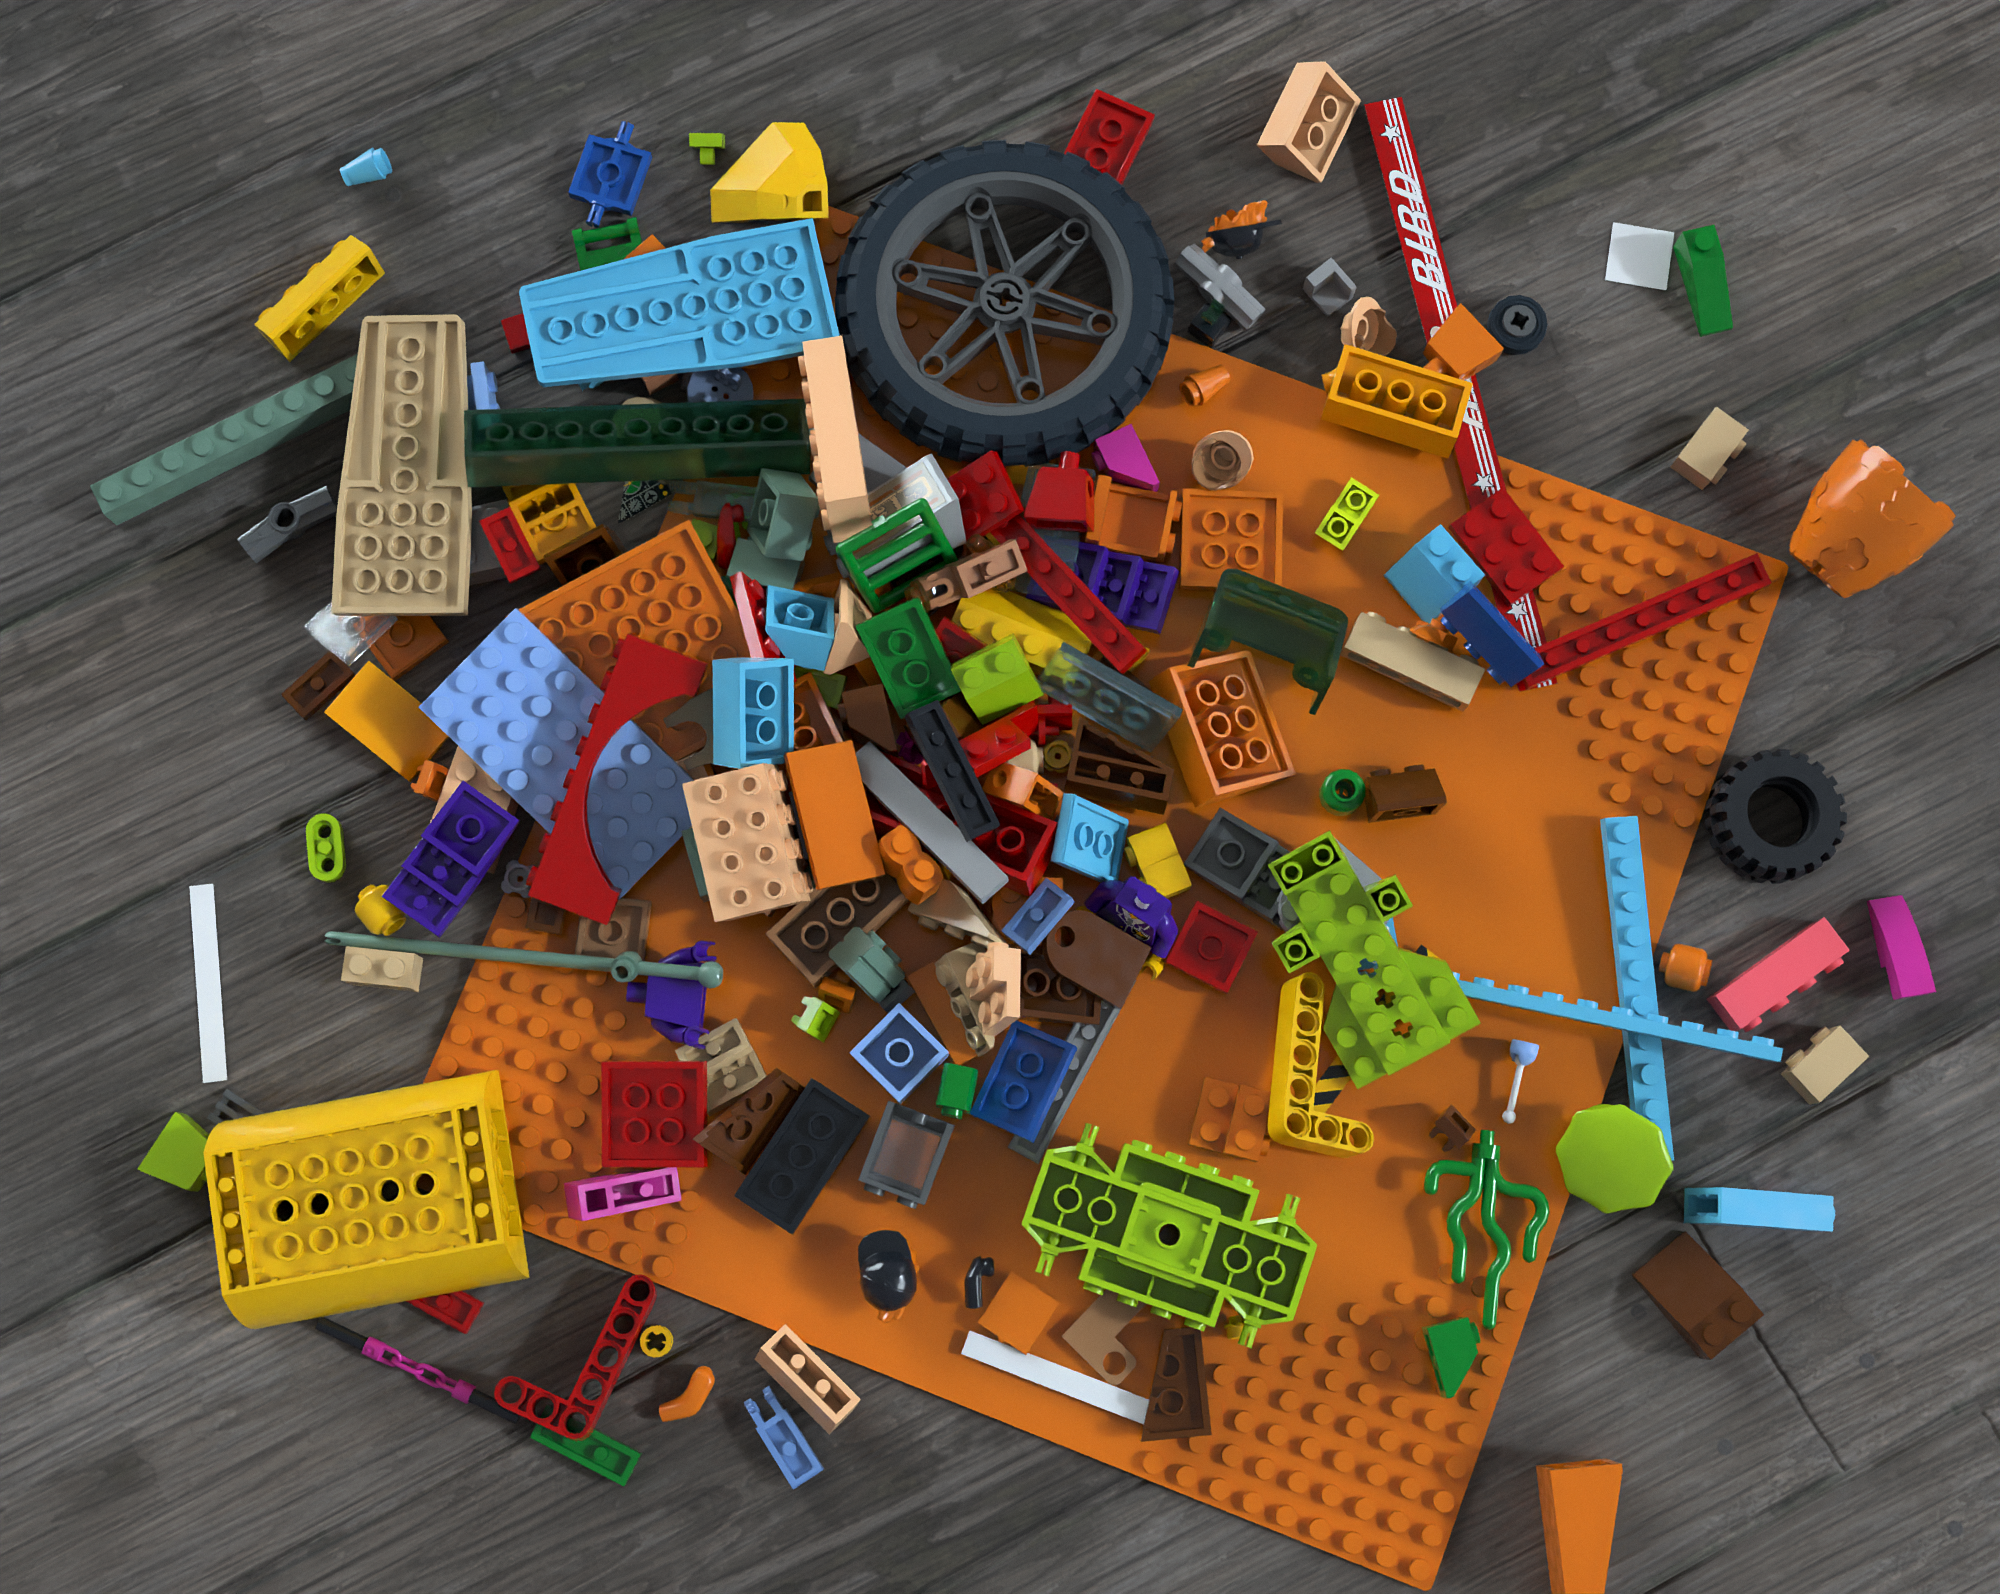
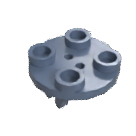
(728, 381)

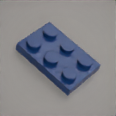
(1023, 1081)

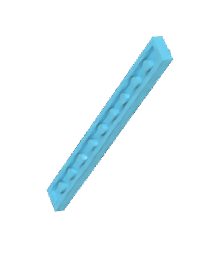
(1635, 968)
(1621, 1019)

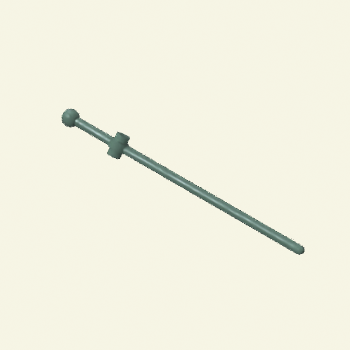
(623, 967)

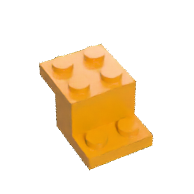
(549, 515)

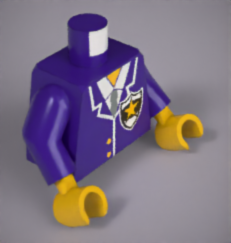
(1138, 912)

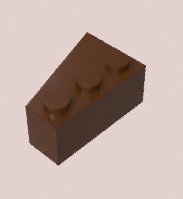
(1116, 773)

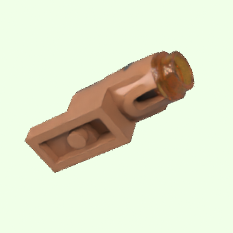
(968, 576)

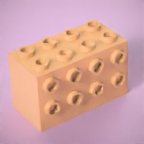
(747, 841)

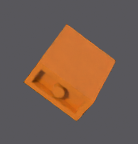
(1134, 520)

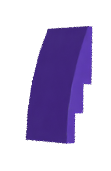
(1126, 585)
(451, 858)

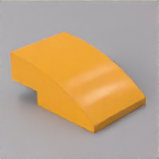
(387, 721)

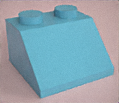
(1433, 573)
(800, 625)

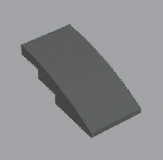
(1236, 862)

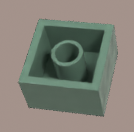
(783, 515)

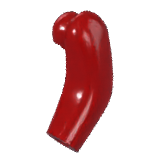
(725, 533)

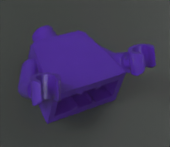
(674, 1003)

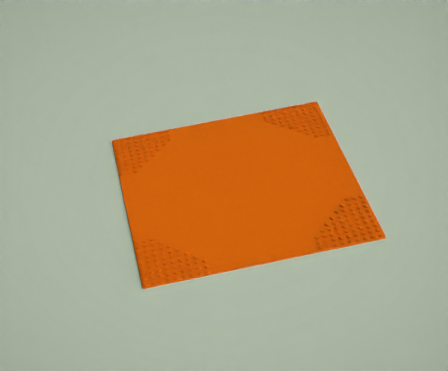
(1329, 1415)

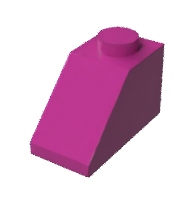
(1124, 459)

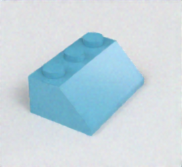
(752, 711)

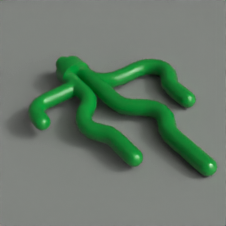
(1485, 1175)

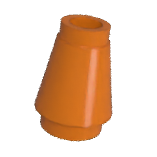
(1203, 385)

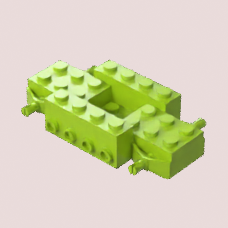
(1218, 1251)

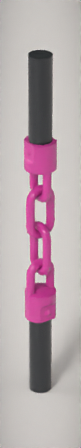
(375, 1349)

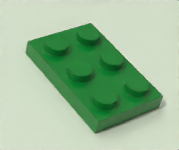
(908, 656)

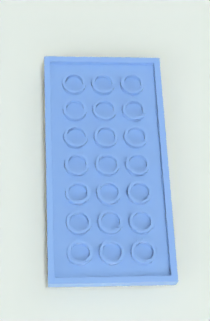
(521, 716)

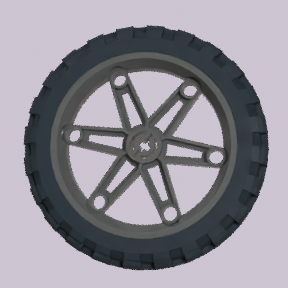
(979, 178)

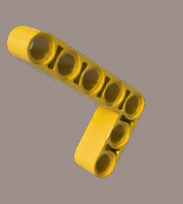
(1303, 1078)

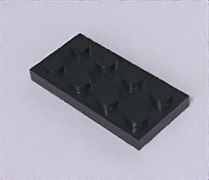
(802, 1156)

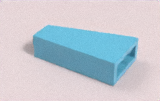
(1758, 1209)

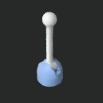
(1522, 1054)

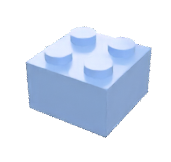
(899, 1053)

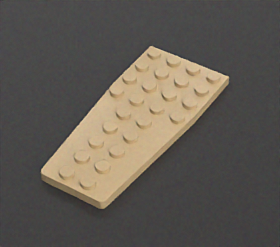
(404, 473)

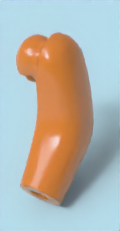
(693, 1397)

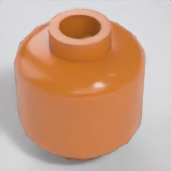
(1685, 967)

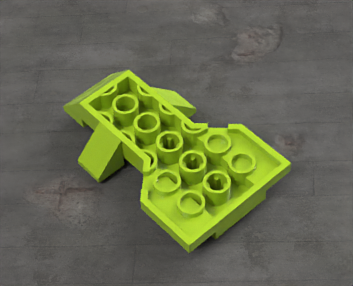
(1346, 925)

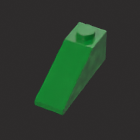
(1705, 279)

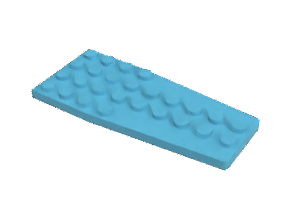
(683, 308)

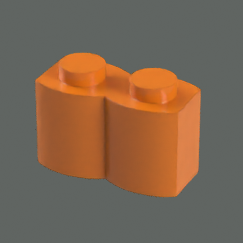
(915, 871)

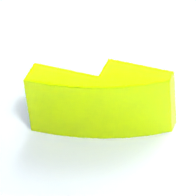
(1347, 514)

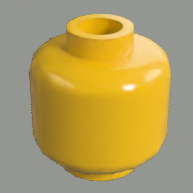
(377, 913)

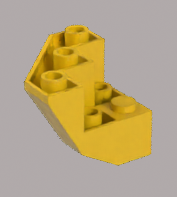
(774, 179)

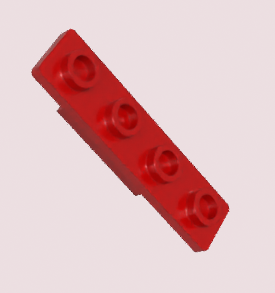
(995, 743)

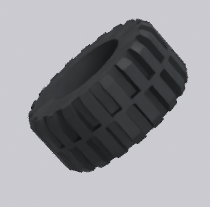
(1810, 791)

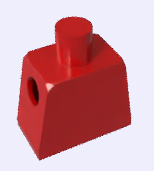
(1062, 497)

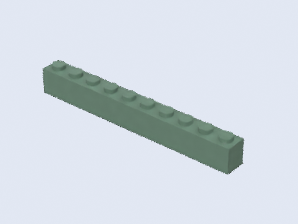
(227, 443)

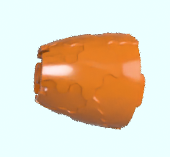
(1866, 522)

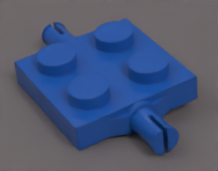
(610, 174)

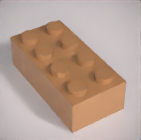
(818, 925)

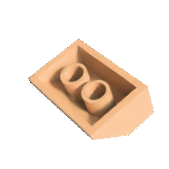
(1309, 120)

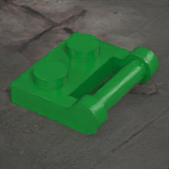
(607, 255)

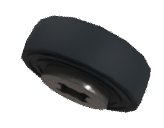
(1513, 336)

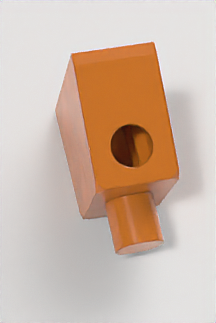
(1461, 346)
(1022, 789)

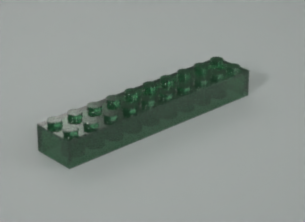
(635, 442)

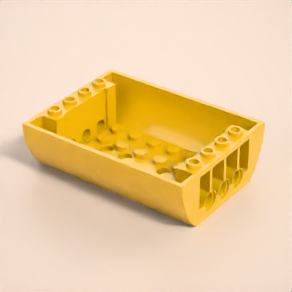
(364, 1246)

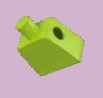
(178, 1154)

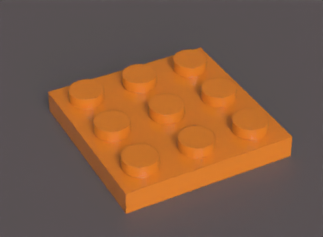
(1230, 532)

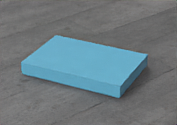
(1089, 839)

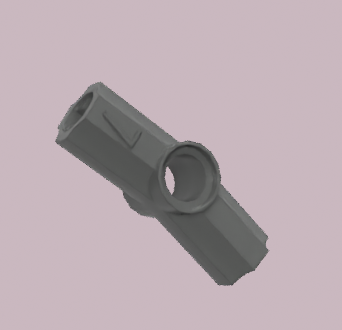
(307, 512)

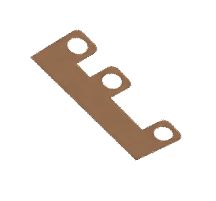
(1096, 1328)

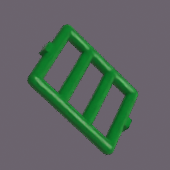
(880, 526)

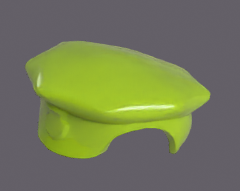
(1613, 1158)

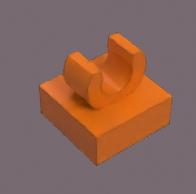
(430, 780)
(838, 992)

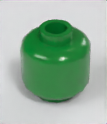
(1346, 782)

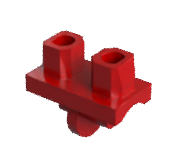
(1052, 719)

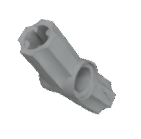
(1219, 283)

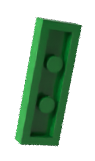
(596, 1452)

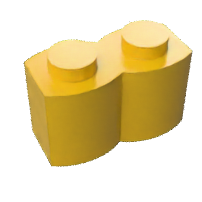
(1158, 861)

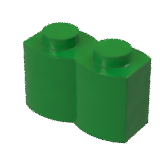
(956, 1090)

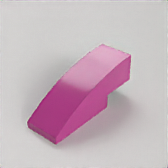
(1900, 948)

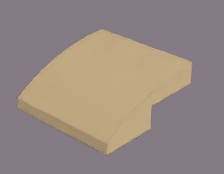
(730, 1064)

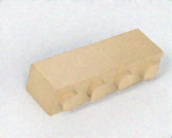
(1413, 661)

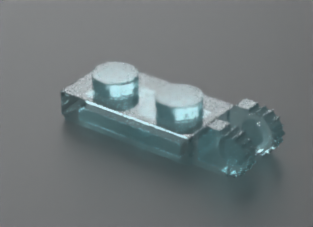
(711, 497)

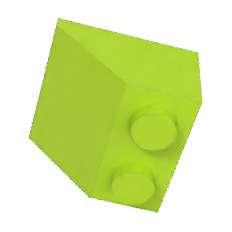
(996, 679)

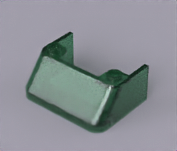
(1275, 623)

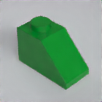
(1451, 1352)

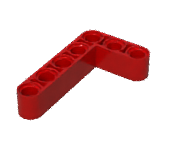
(592, 1371)

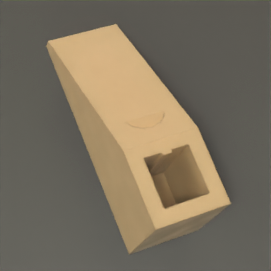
(957, 913)
(951, 974)

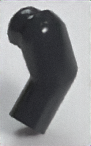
(973, 1281)

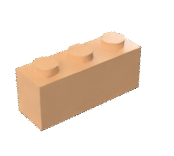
(807, 1379)

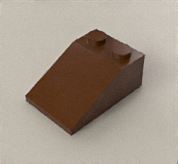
(1050, 997)
(1697, 1296)

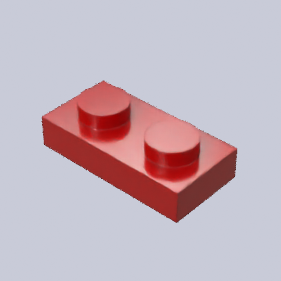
(510, 545)

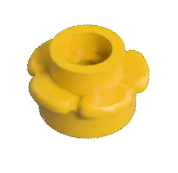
(1049, 752)
(1234, 1327)

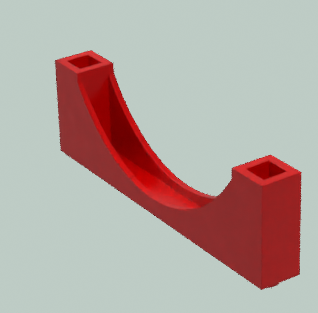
(570, 868)

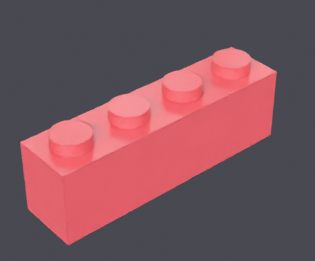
(1778, 975)

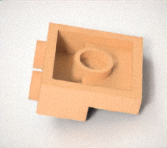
(996, 982)

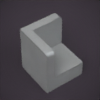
(1329, 287)

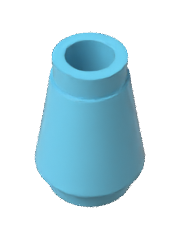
(367, 167)

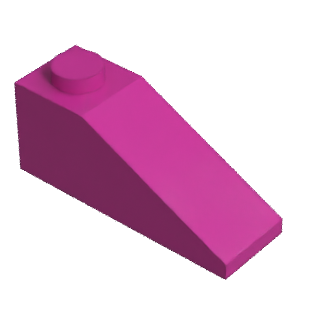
(621, 1192)

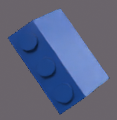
(1490, 636)

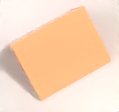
(847, 643)

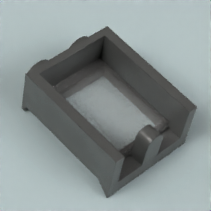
(905, 1154)

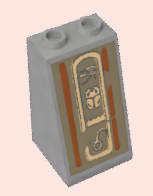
(919, 480)

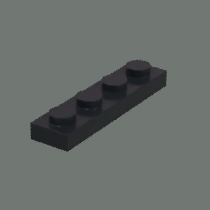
(952, 770)

